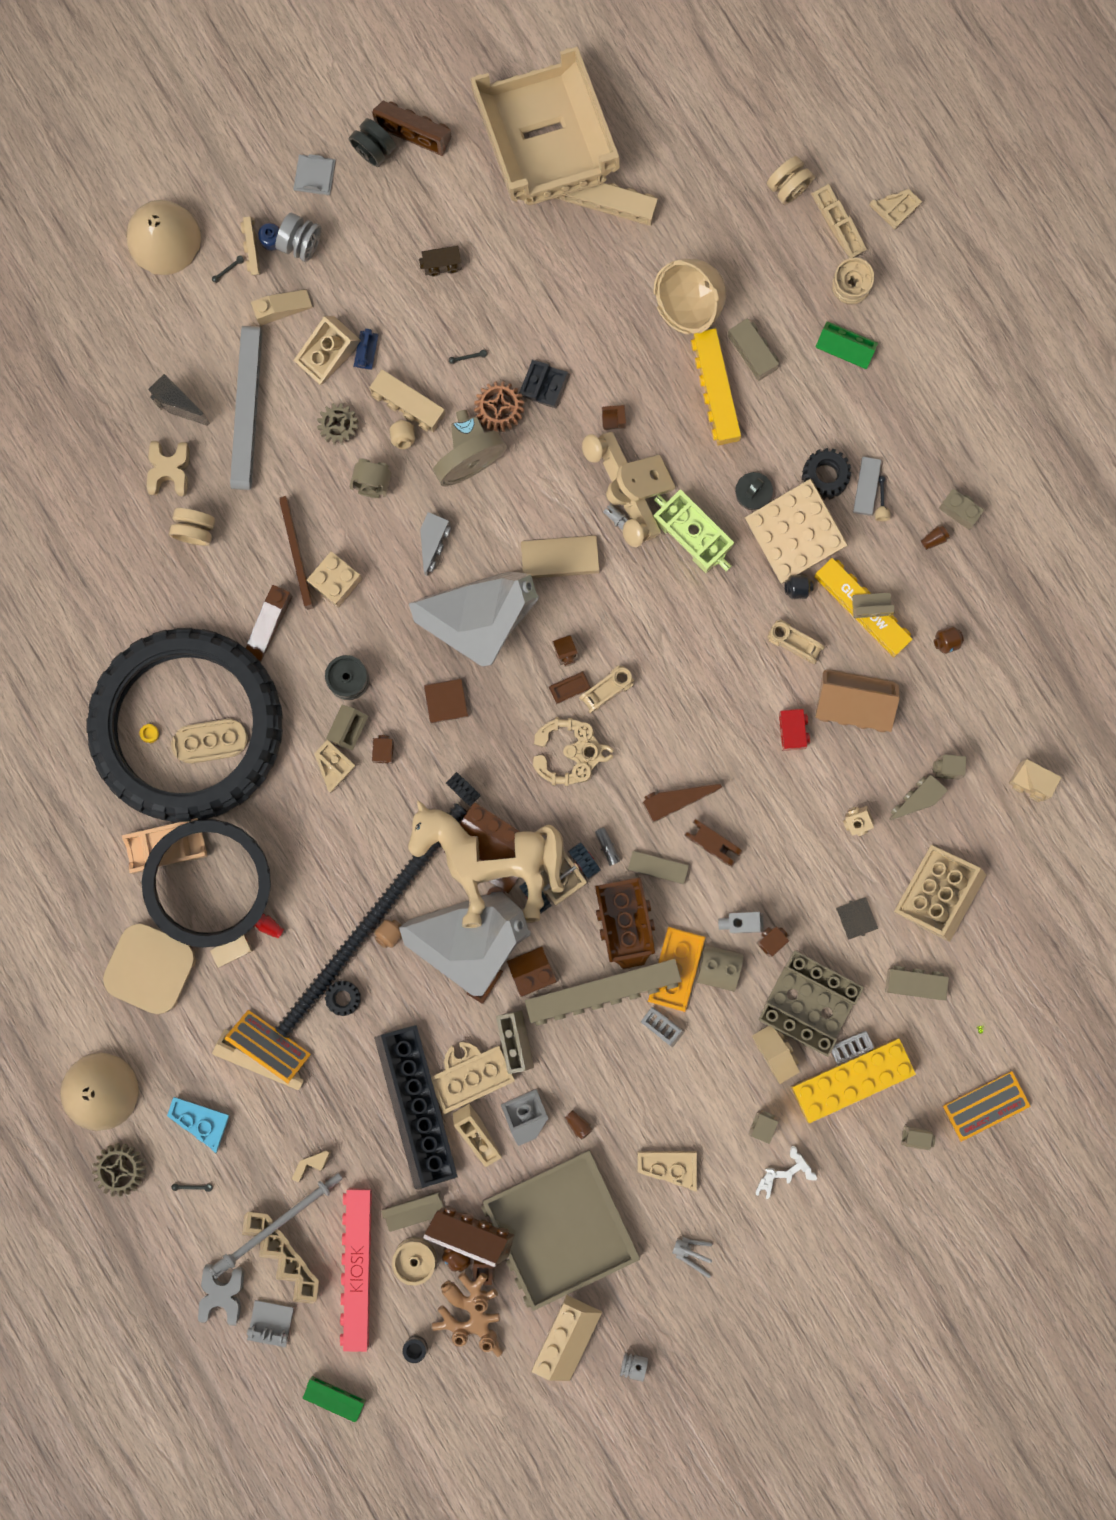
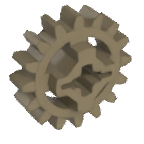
(343, 419)

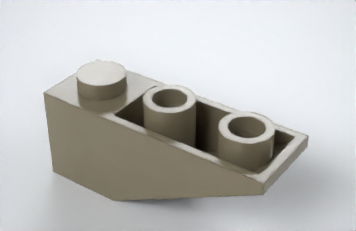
(924, 796)

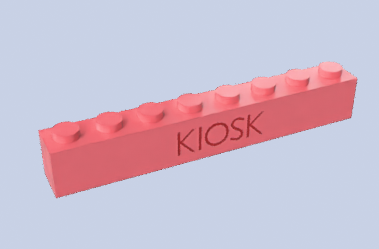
(357, 1270)

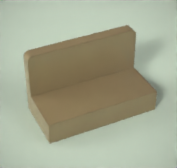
(872, 605)

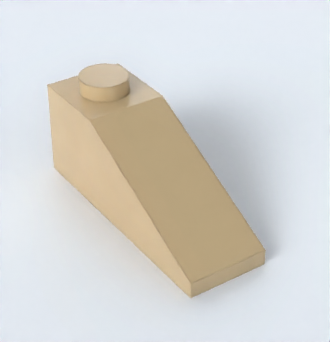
(280, 306)
(476, 1135)

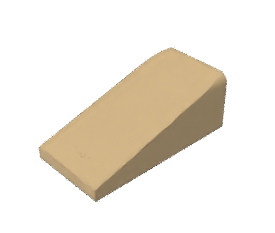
(229, 952)

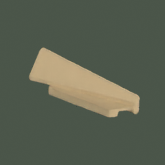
(232, 1054)

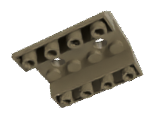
(816, 989)

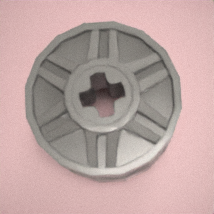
(298, 237)

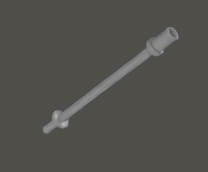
(230, 1260)

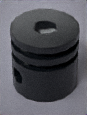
(415, 1349)

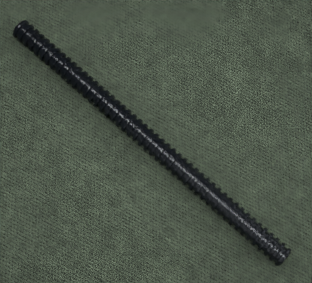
(360, 934)

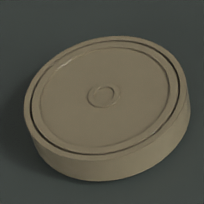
(469, 458)

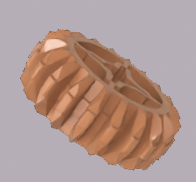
(492, 405)

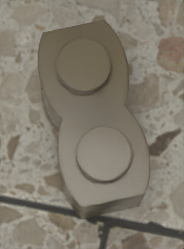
(917, 1138)

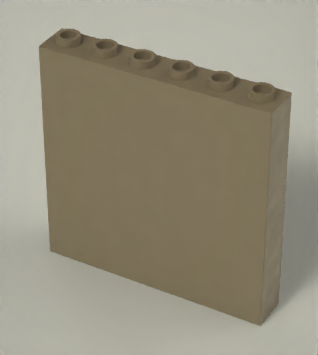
(562, 1230)

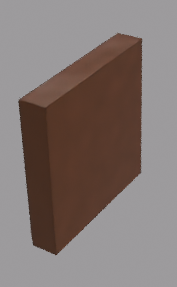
(445, 701)

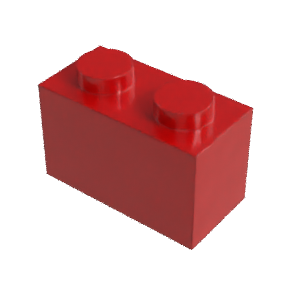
(793, 729)

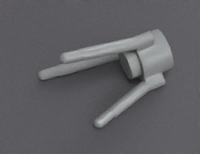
(683, 1249)

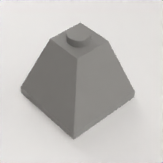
(525, 1116)

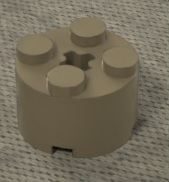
(370, 478)

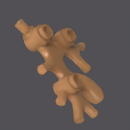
(476, 1305)

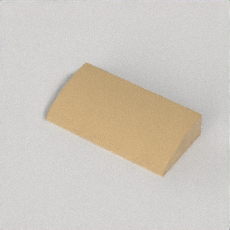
(560, 557)

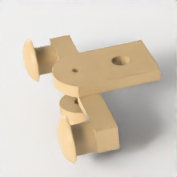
(630, 485)

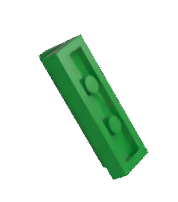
(846, 345)
(333, 1399)

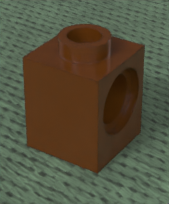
(383, 750)

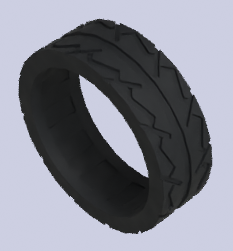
(189, 936)

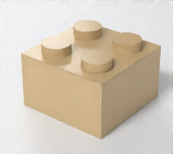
(334, 579)

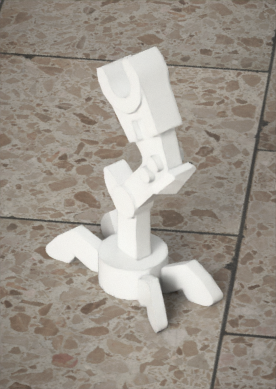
(767, 1182)

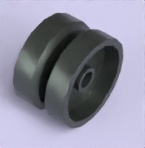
(372, 142)
(336, 673)

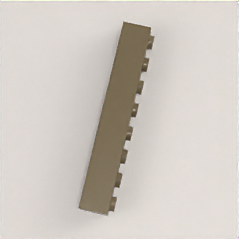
(603, 991)

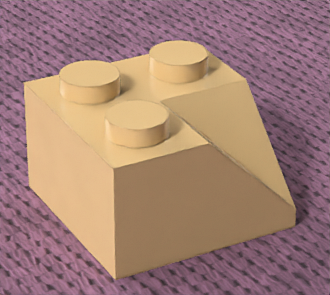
(1034, 780)

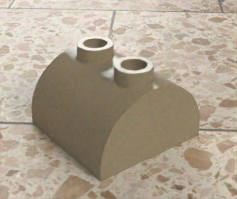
(720, 968)

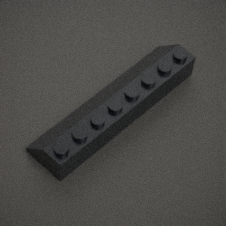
(415, 1107)

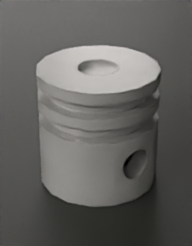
(629, 1364)

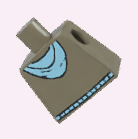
(465, 428)

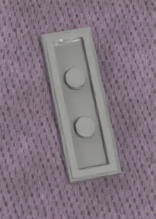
(867, 486)

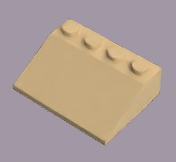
(940, 893)

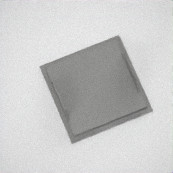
(314, 174)

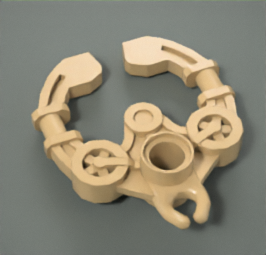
(583, 769)

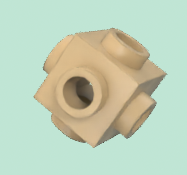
(858, 821)

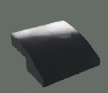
(544, 384)

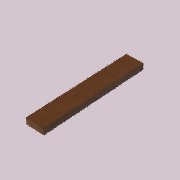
(296, 553)

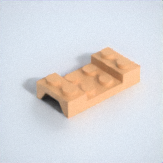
(142, 842)

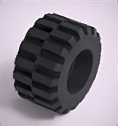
(833, 460)

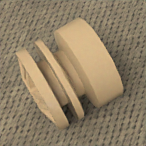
(858, 272)

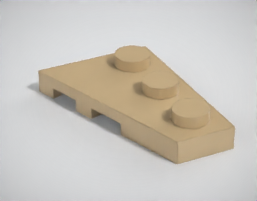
(249, 245)
(671, 1166)

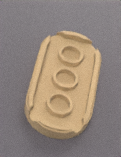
(209, 741)

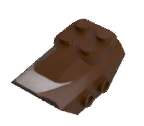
(625, 922)

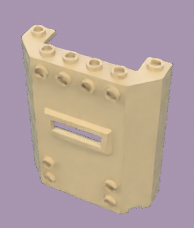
(558, 160)

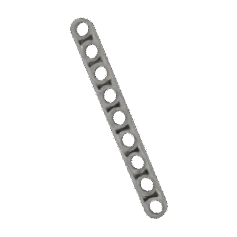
(246, 408)

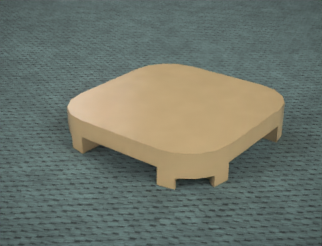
(148, 969)

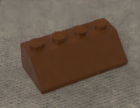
(412, 127)
(469, 1236)

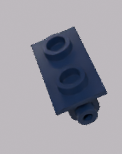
(366, 349)

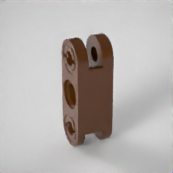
(713, 843)

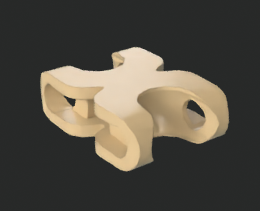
(168, 468)

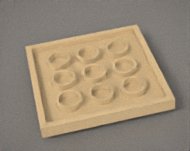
(796, 531)

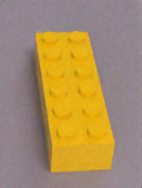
(853, 1080)

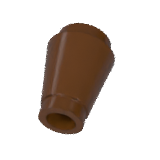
(936, 537)
(578, 1124)

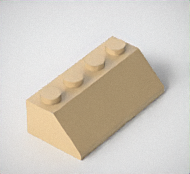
(566, 1340)

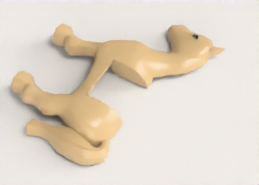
(463, 861)

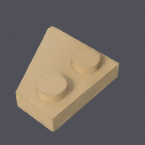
(896, 207)
(333, 765)

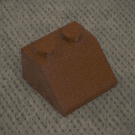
(531, 971)

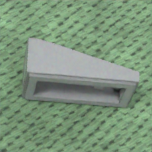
(679, 1032)
(869, 1046)

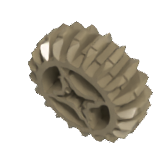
(102, 1167)

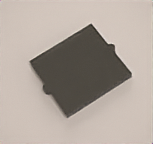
(857, 918)

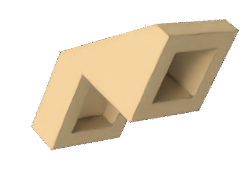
(317, 1161)

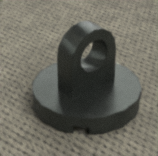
(753, 491)

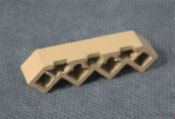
(290, 1264)

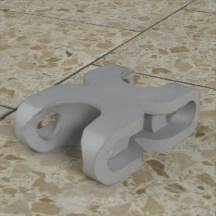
(221, 1295)

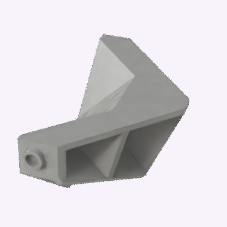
(477, 614)
(468, 954)

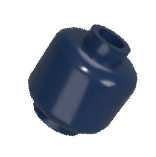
(267, 236)

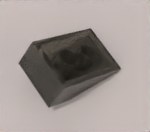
(174, 401)

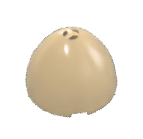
(170, 244)
(687, 298)
(114, 1090)

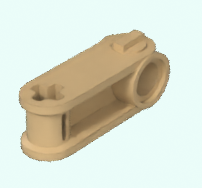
(795, 641)
(607, 689)

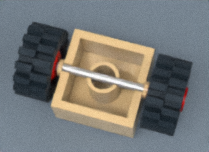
(569, 876)

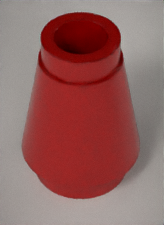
(269, 926)

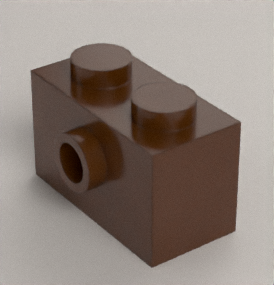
(773, 940)

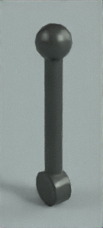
(239, 260)
(482, 353)
(208, 1187)

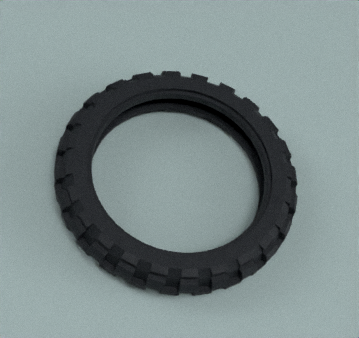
(128, 668)

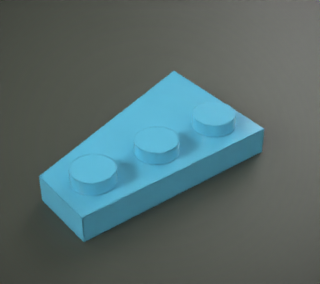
(200, 1121)

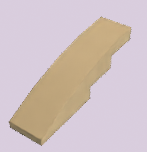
(838, 221)

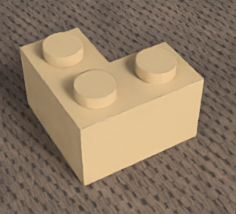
(776, 1053)

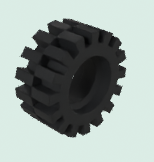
(463, 789)
(331, 998)

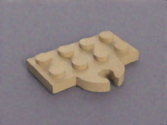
(470, 1076)

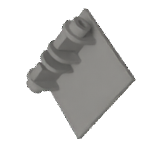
(270, 1323)

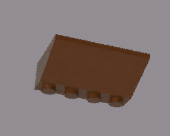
(494, 837)

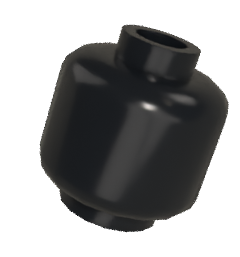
(798, 586)

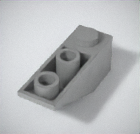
(432, 535)

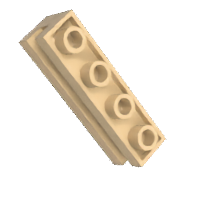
(406, 400)

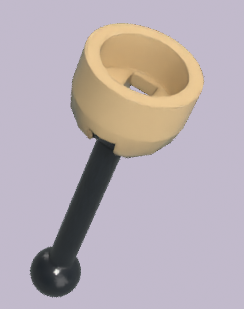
(882, 512)

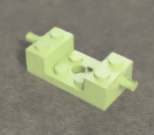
(706, 546)

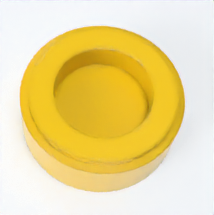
(149, 733)

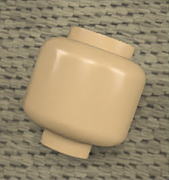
(402, 434)

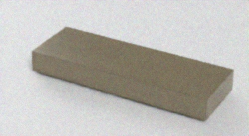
(658, 867)

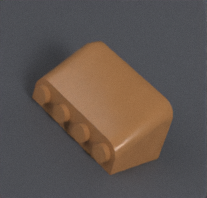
(857, 700)

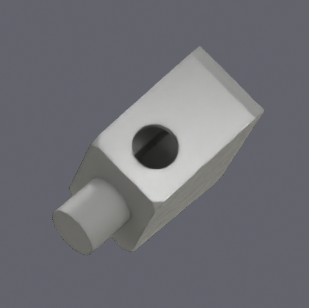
(751, 922)

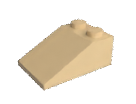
(326, 349)

